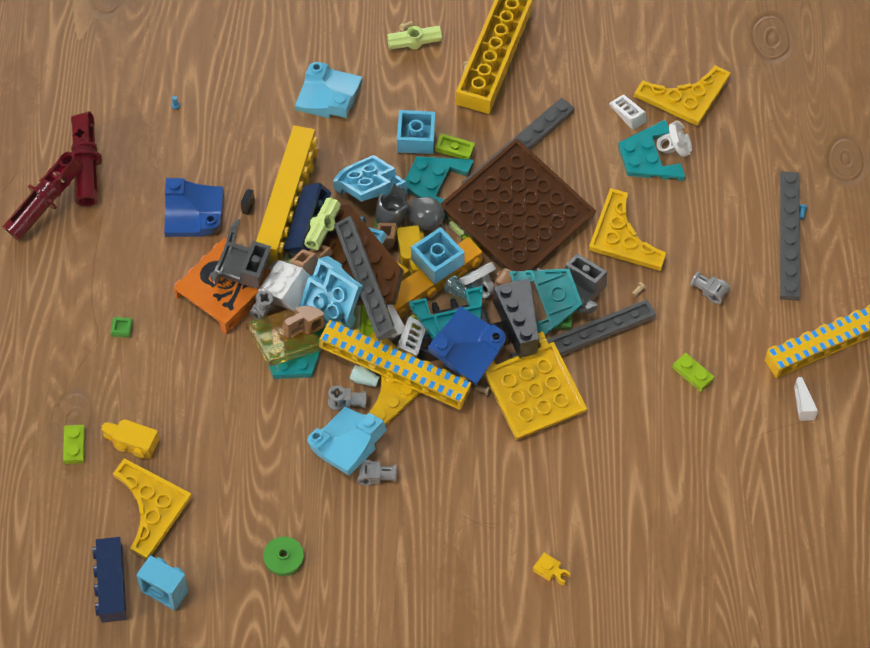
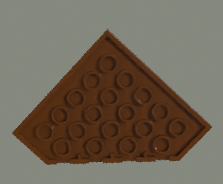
(385, 267)

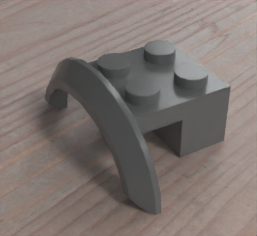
(241, 262)
(588, 280)

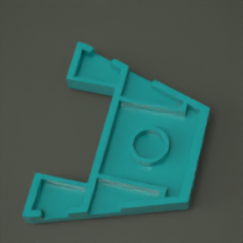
(641, 156)
(430, 173)
(556, 293)
(436, 322)
(298, 367)

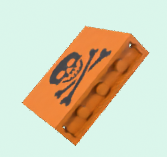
(224, 301)

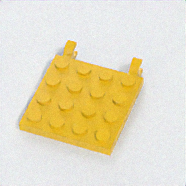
(535, 390)

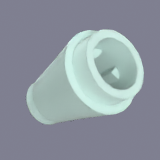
(364, 376)

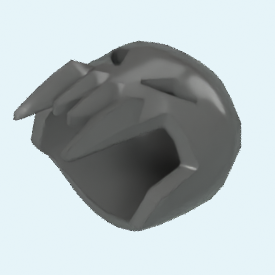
(392, 208)
(426, 213)

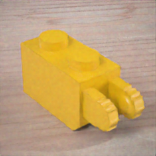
(406, 238)
(132, 438)

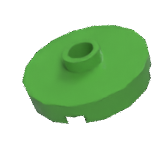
(283, 565)

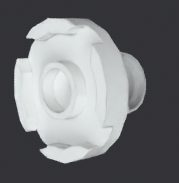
(678, 140)
(481, 277)

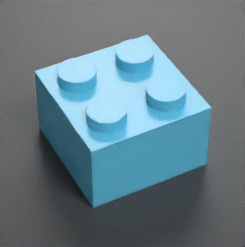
(416, 132)
(437, 255)
(162, 582)

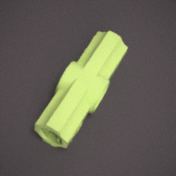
(414, 37)
(322, 224)

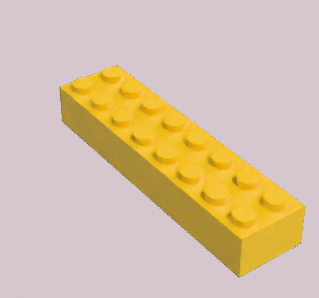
(493, 54)
(287, 189)

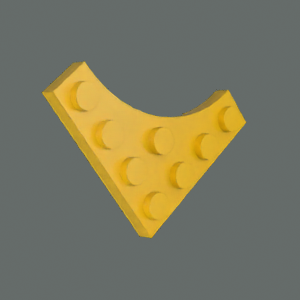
(686, 100)
(617, 237)
(392, 395)
(158, 505)

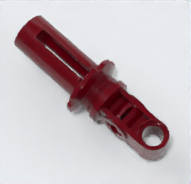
(86, 152)
(43, 195)

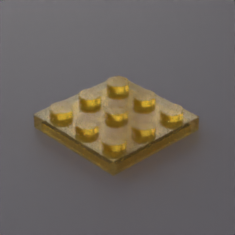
(274, 345)

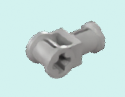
(711, 287)
(263, 304)
(345, 398)
(375, 473)

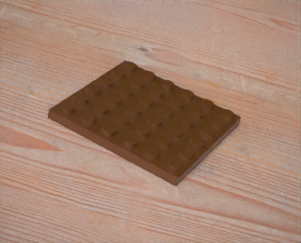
(517, 208)

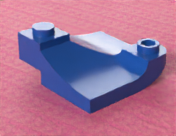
(191, 208)
(467, 345)

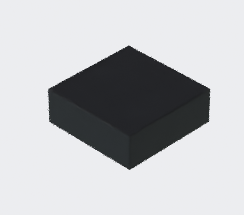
(247, 201)

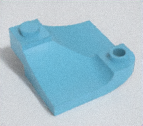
(327, 91)
(367, 179)
(332, 292)
(347, 439)

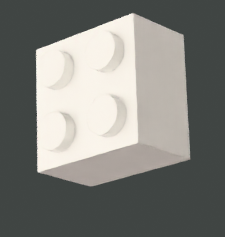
(286, 284)

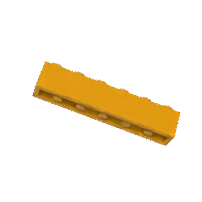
(420, 286)

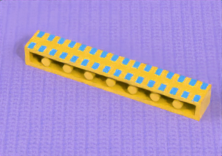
(819, 343)
(395, 364)

